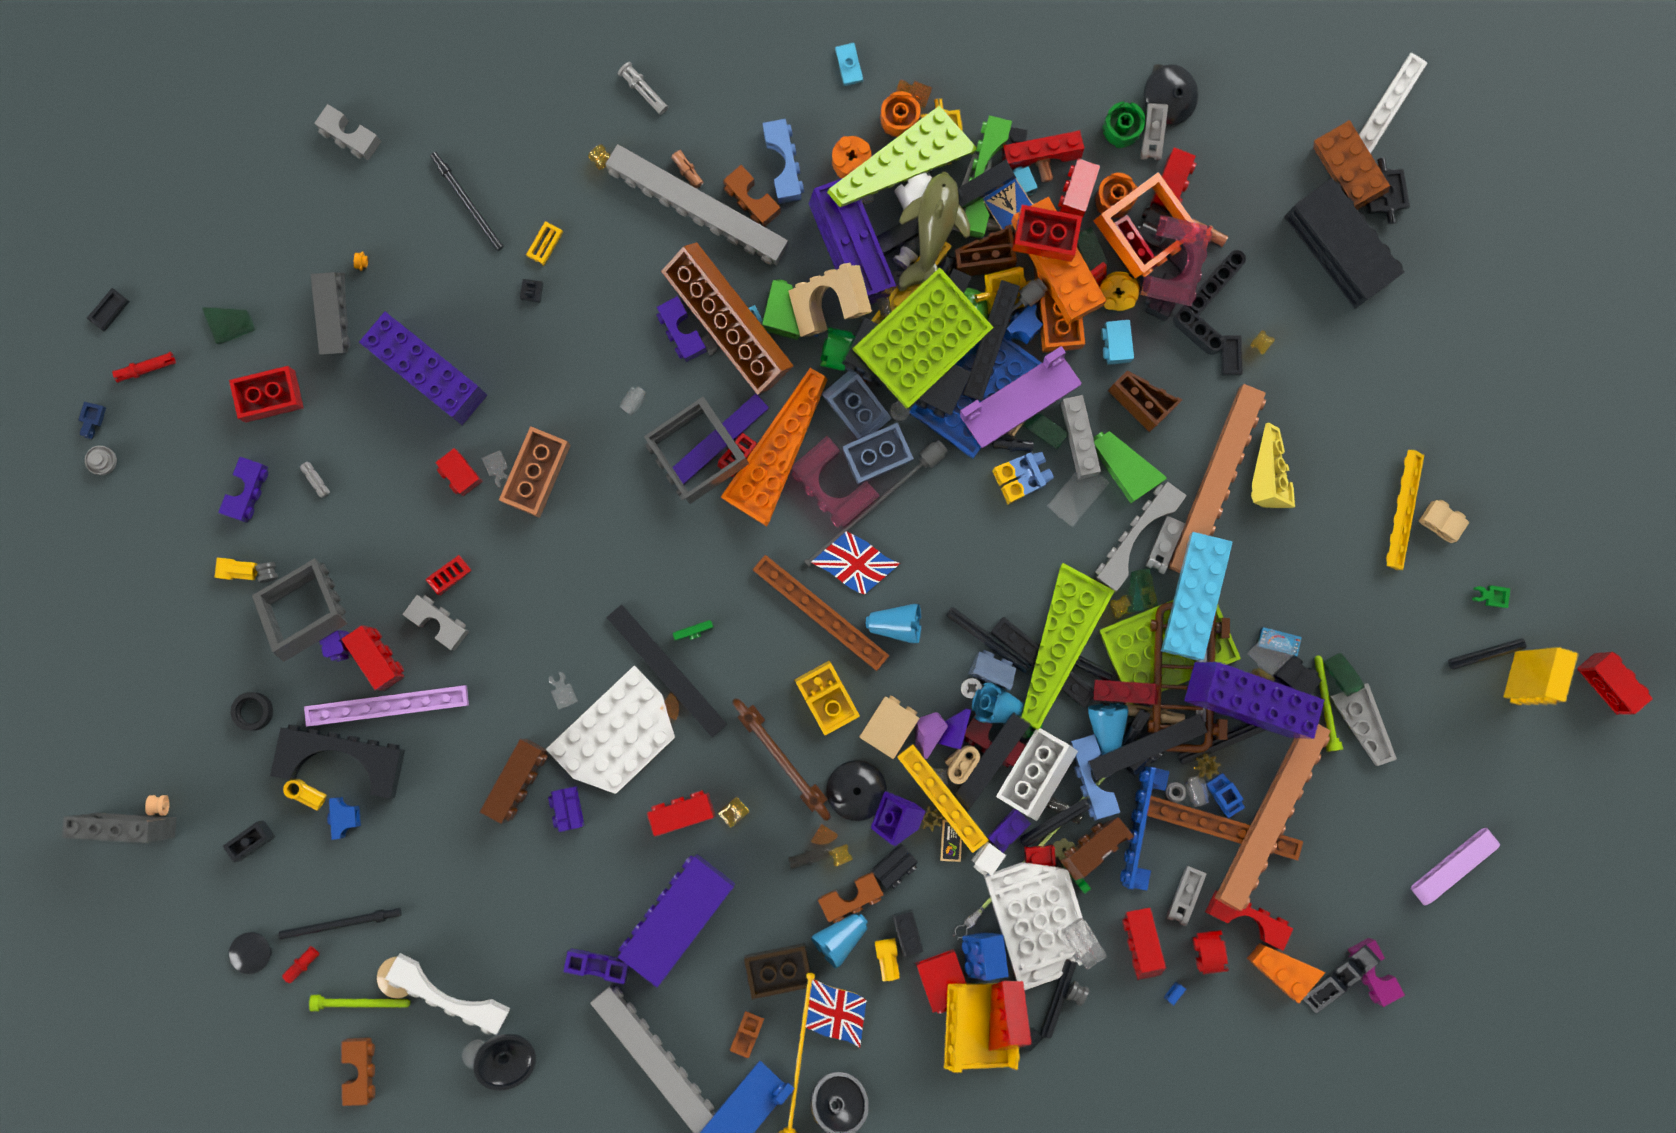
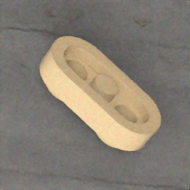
(964, 764)

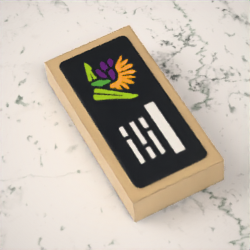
(950, 843)

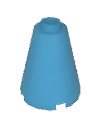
(897, 623)
(995, 704)
(1108, 725)
(840, 938)

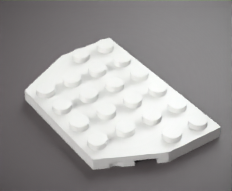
(616, 734)
(1032, 910)

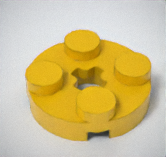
(1125, 283)

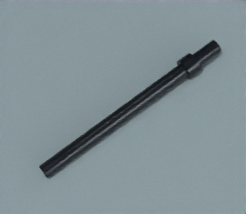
(445, 171)
(378, 916)

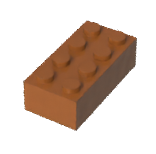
(1351, 164)

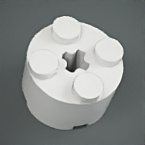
(913, 189)

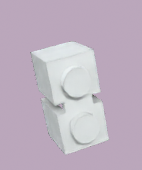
(987, 859)

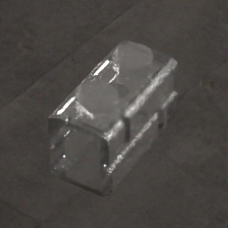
(1084, 943)

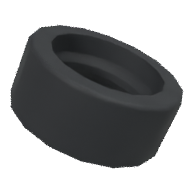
(236, 711)

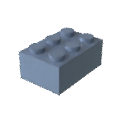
(877, 454)

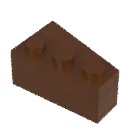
(988, 254)
(1143, 400)
(1095, 847)

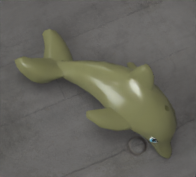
(936, 214)

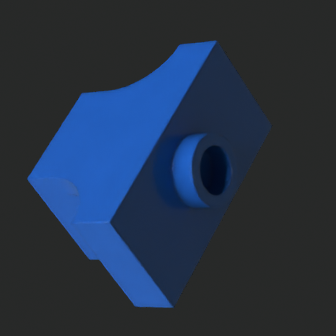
(1024, 325)
(1225, 795)
(342, 817)

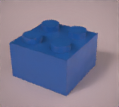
(985, 956)

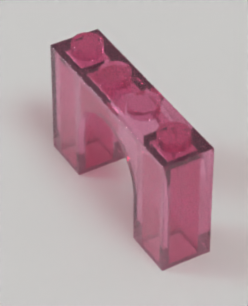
(1195, 240)
(841, 509)

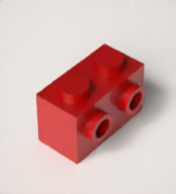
(458, 472)

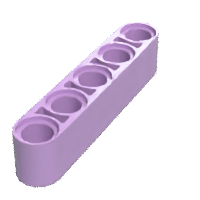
(1455, 866)

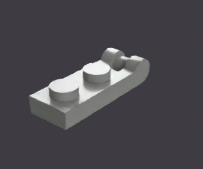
(1154, 130)
(1165, 544)
(1186, 895)

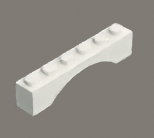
(409, 975)

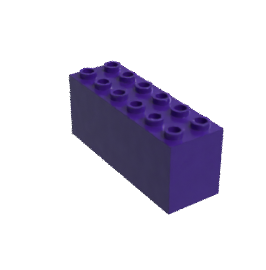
(852, 240)
(423, 368)
(1254, 700)
(675, 919)

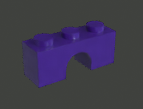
(688, 345)
(253, 476)
(590, 963)

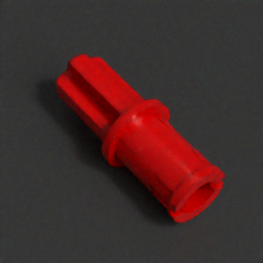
(300, 965)

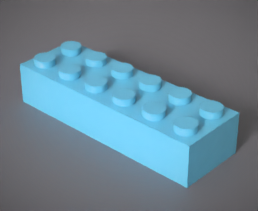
(1196, 596)

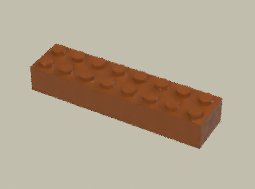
(727, 318)

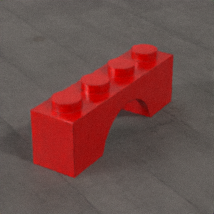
(1062, 146)
(1271, 931)

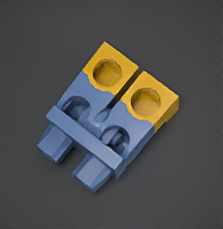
(1028, 473)

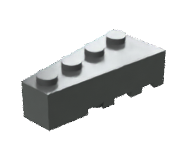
(330, 312)

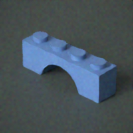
(787, 183)
(1102, 803)

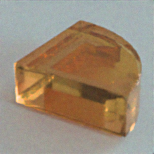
(672, 706)
(824, 835)

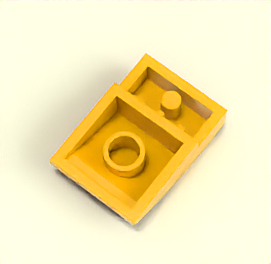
(827, 697)

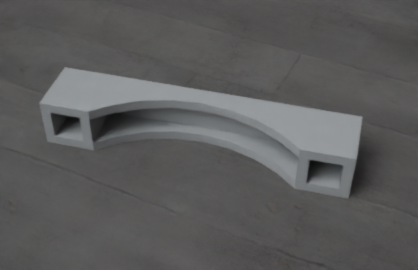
(1115, 570)

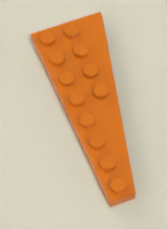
(760, 483)

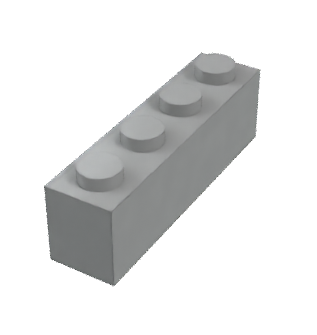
(1080, 437)

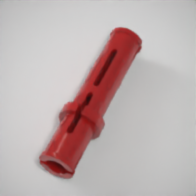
(135, 370)

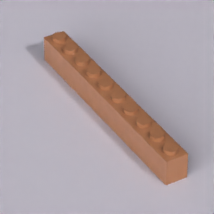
(1221, 469)
(1271, 820)

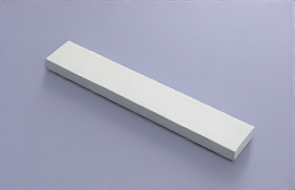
(1392, 100)

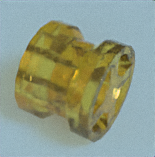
(599, 156)
(1262, 342)
(1119, 606)
(840, 855)

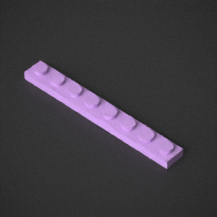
(386, 705)

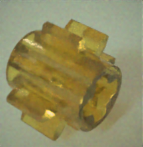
(1213, 770)
(935, 822)

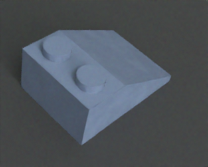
(856, 405)
(992, 670)

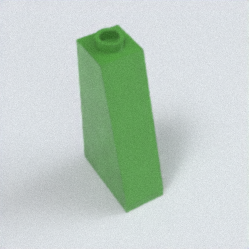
(1126, 467)

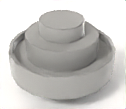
(100, 460)

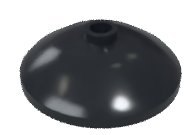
(1162, 88)
(841, 787)
(506, 1070)
(849, 1099)

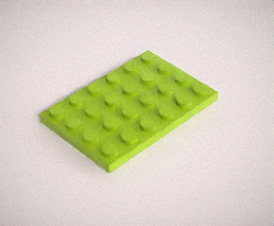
(923, 338)
(1133, 644)

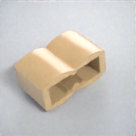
(1444, 521)

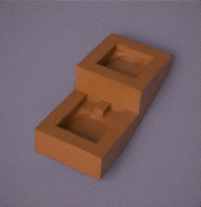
(746, 1034)

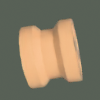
(157, 805)

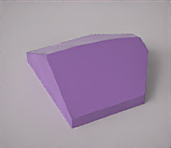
(928, 733)

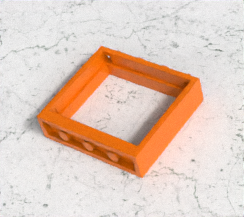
(1119, 242)

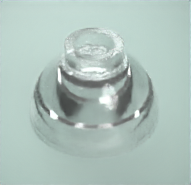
(470, 1051)

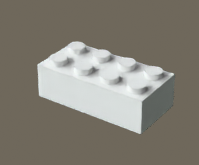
(1037, 773)

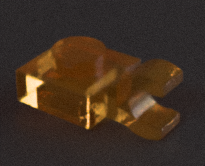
(918, 91)

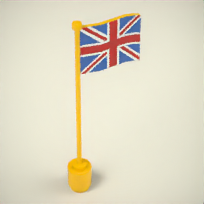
(831, 1014)

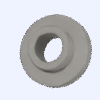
(1181, 795)

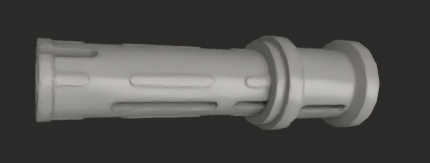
(636, 81)

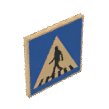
(1006, 202)

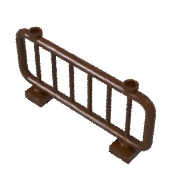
(1219, 728)
(812, 796)

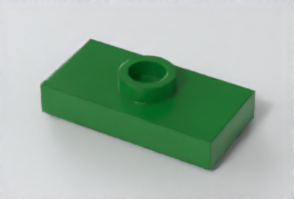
(694, 631)

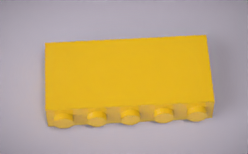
(1540, 676)

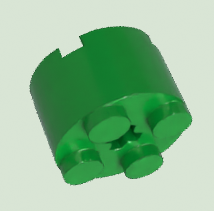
(1114, 127)
(835, 348)

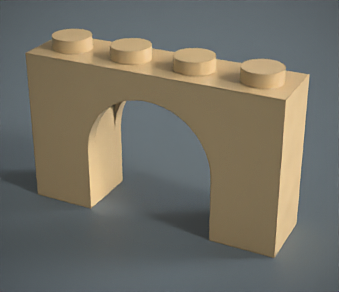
(807, 298)

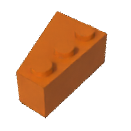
(1287, 973)

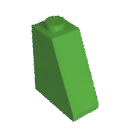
(778, 311)

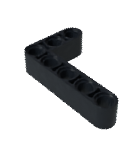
(1205, 298)

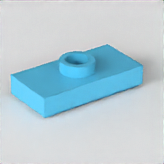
(849, 64)

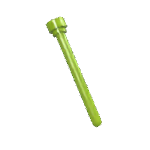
(1334, 743)
(317, 1002)

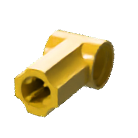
(231, 569)
(306, 794)
(887, 953)

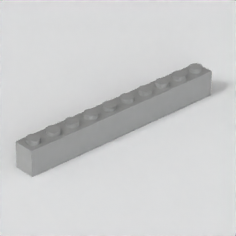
(697, 205)
(653, 1059)

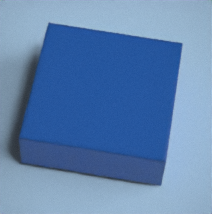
(1174, 993)

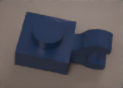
(91, 416)

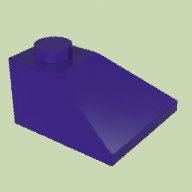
(956, 729)
(896, 818)

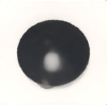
(249, 953)

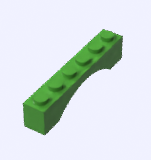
(995, 136)

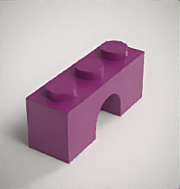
(1384, 989)

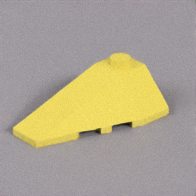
(1270, 479)

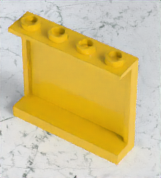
(969, 1030)

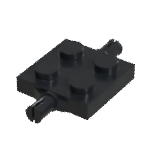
(1396, 197)

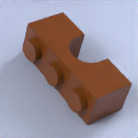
(761, 210)
(836, 907)
(359, 1053)

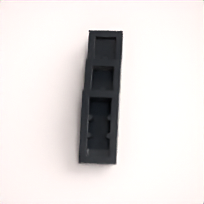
(1341, 979)

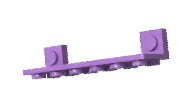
(1020, 399)

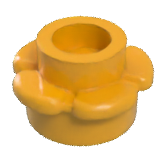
(360, 261)

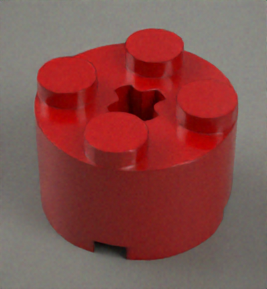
(1211, 952)

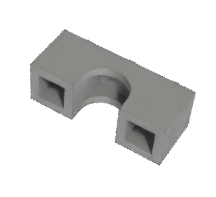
(361, 142)
(450, 632)

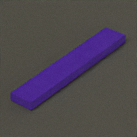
(714, 444)

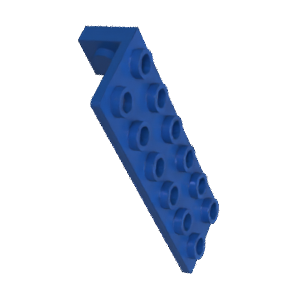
(1132, 876)
(749, 1102)

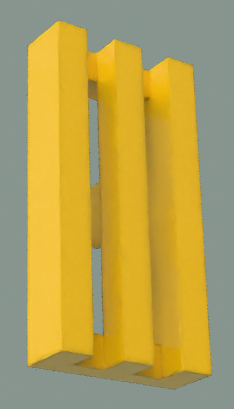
(546, 225)

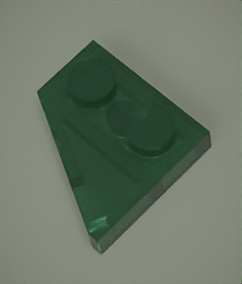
(228, 323)
(1142, 591)

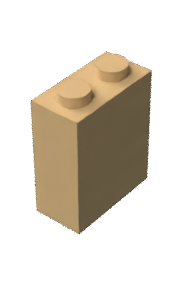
(889, 726)

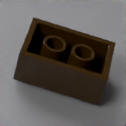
(777, 970)

